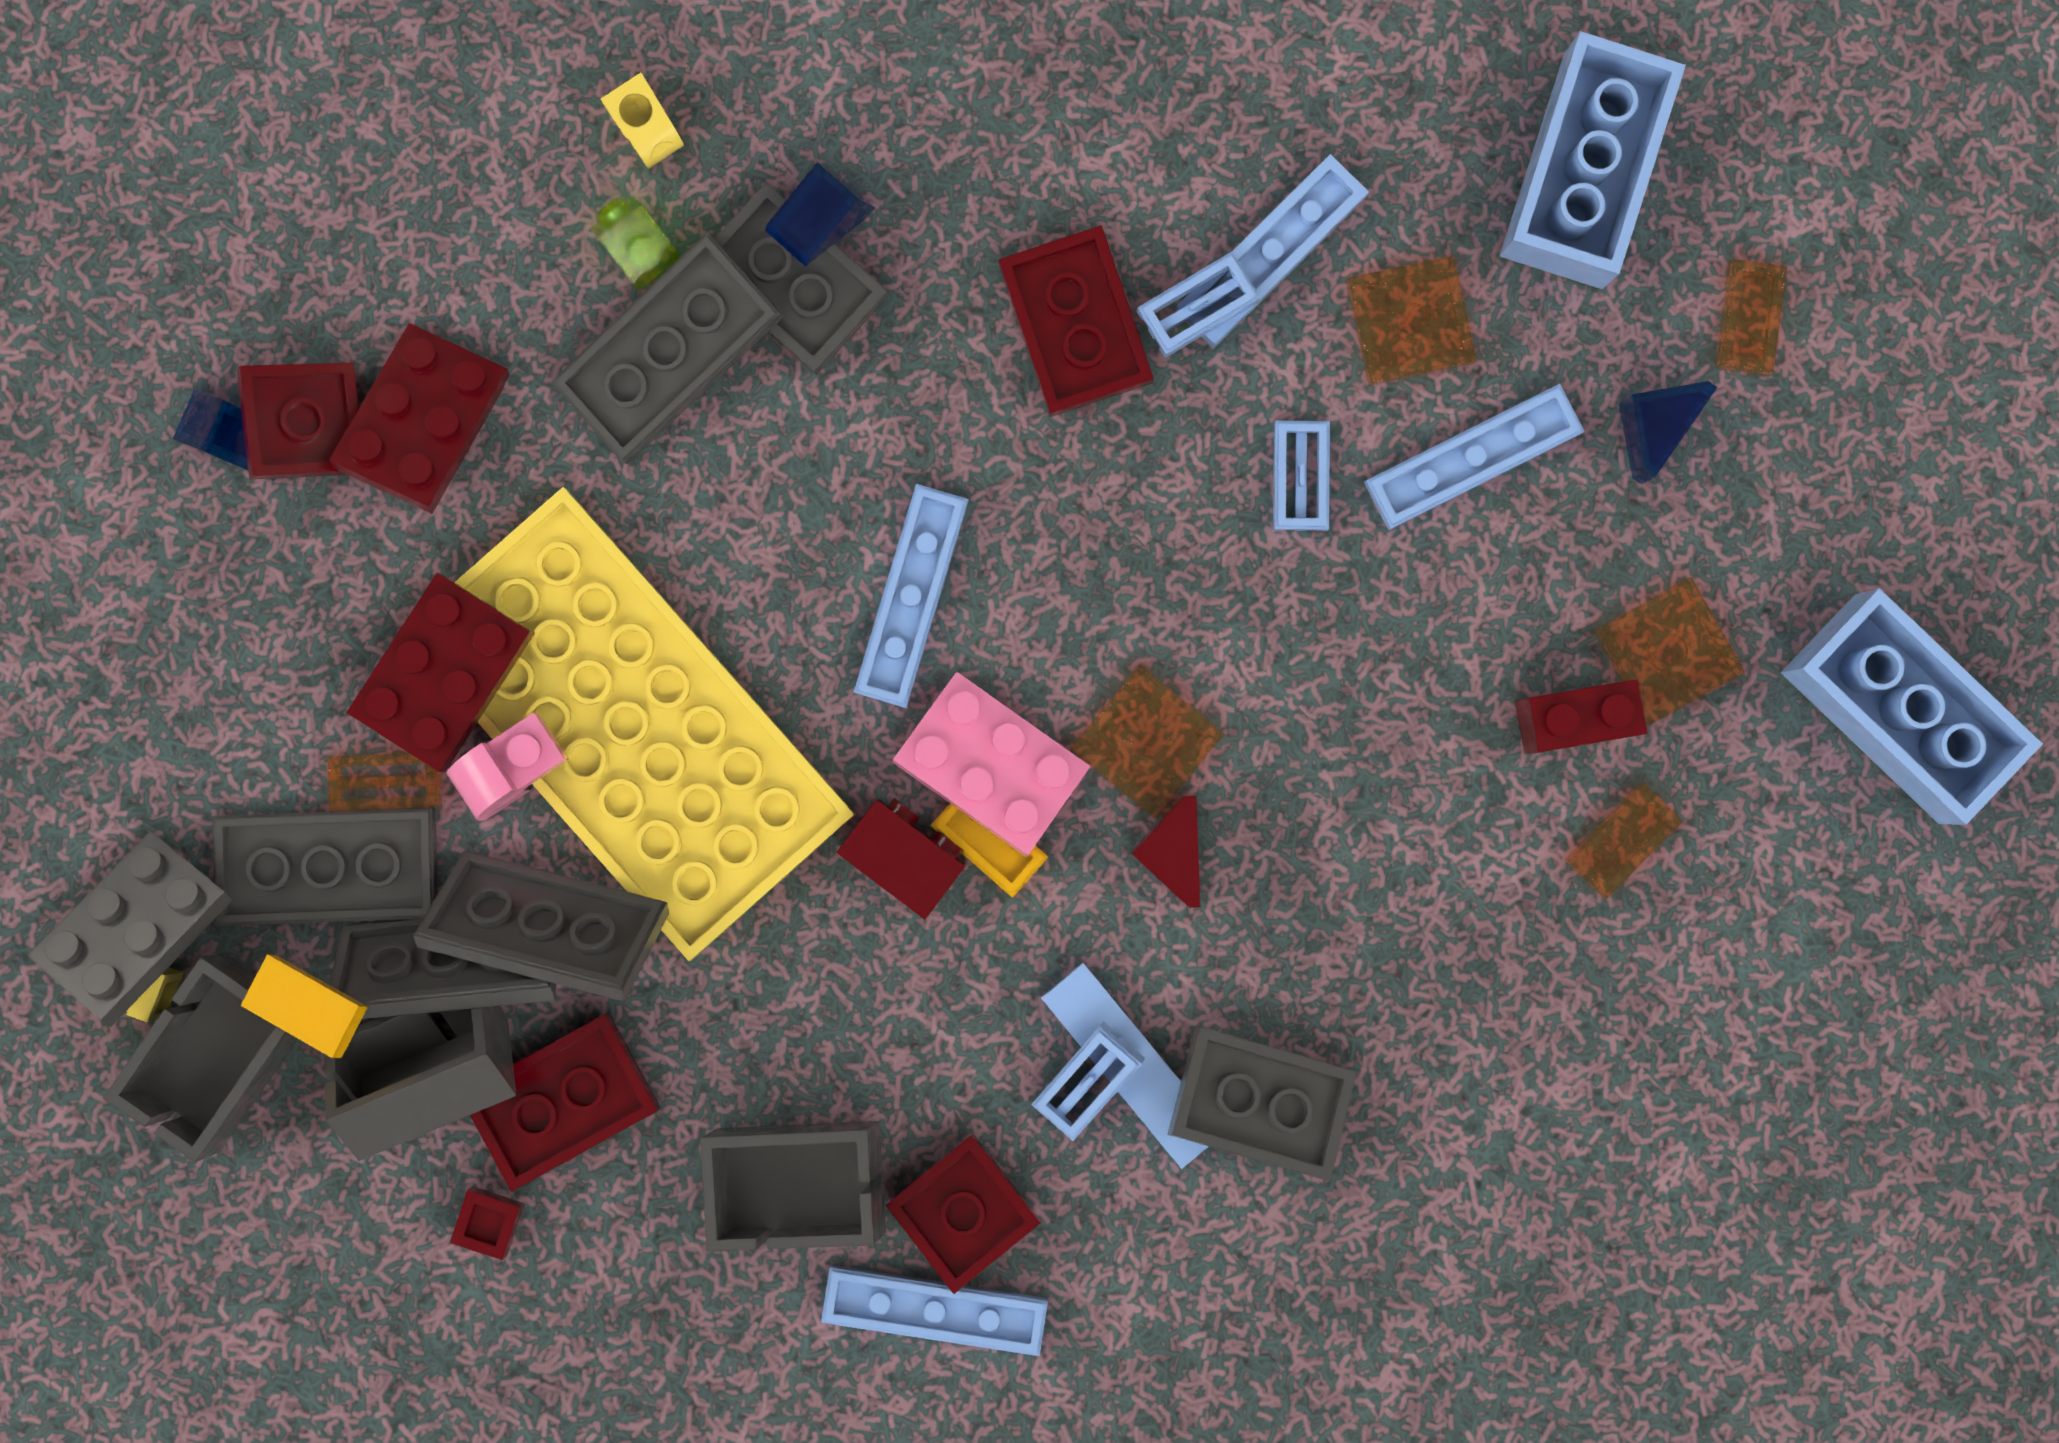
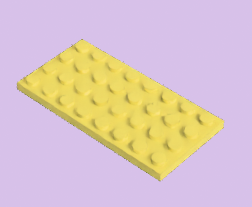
(667, 753)

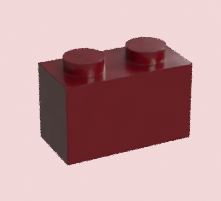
(1581, 717)
(902, 856)

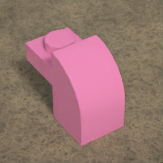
(503, 769)

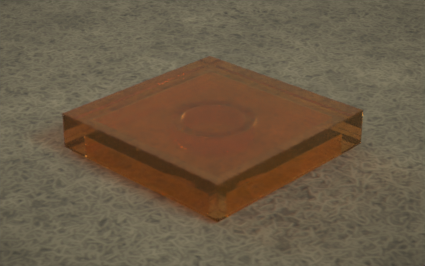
(1411, 320)
(1670, 649)
(1147, 741)

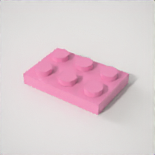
(991, 764)

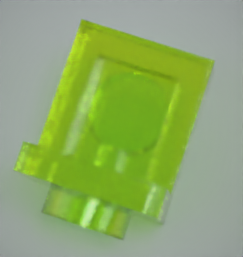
(634, 240)

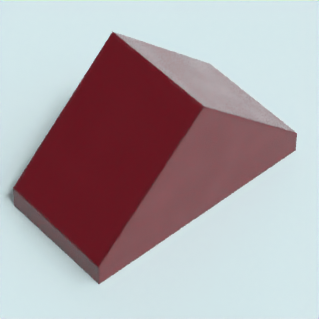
(1172, 851)

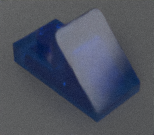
(213, 428)

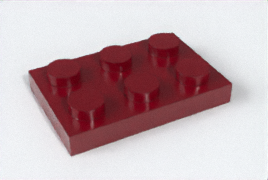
(1075, 321)
(419, 418)
(440, 673)
(565, 1102)

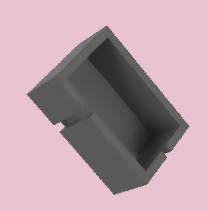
(202, 1061)
(411, 1079)
(795, 1178)

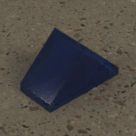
(817, 214)
(1657, 423)

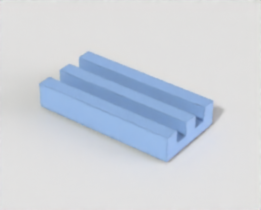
(1159, 328)
(1300, 522)
(1116, 1049)

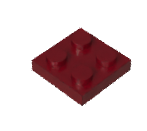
(295, 417)
(963, 1213)

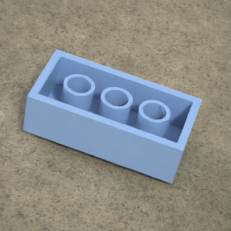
(1592, 160)
(1911, 708)

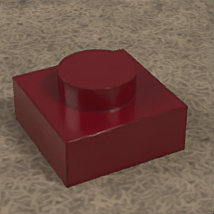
(487, 1223)

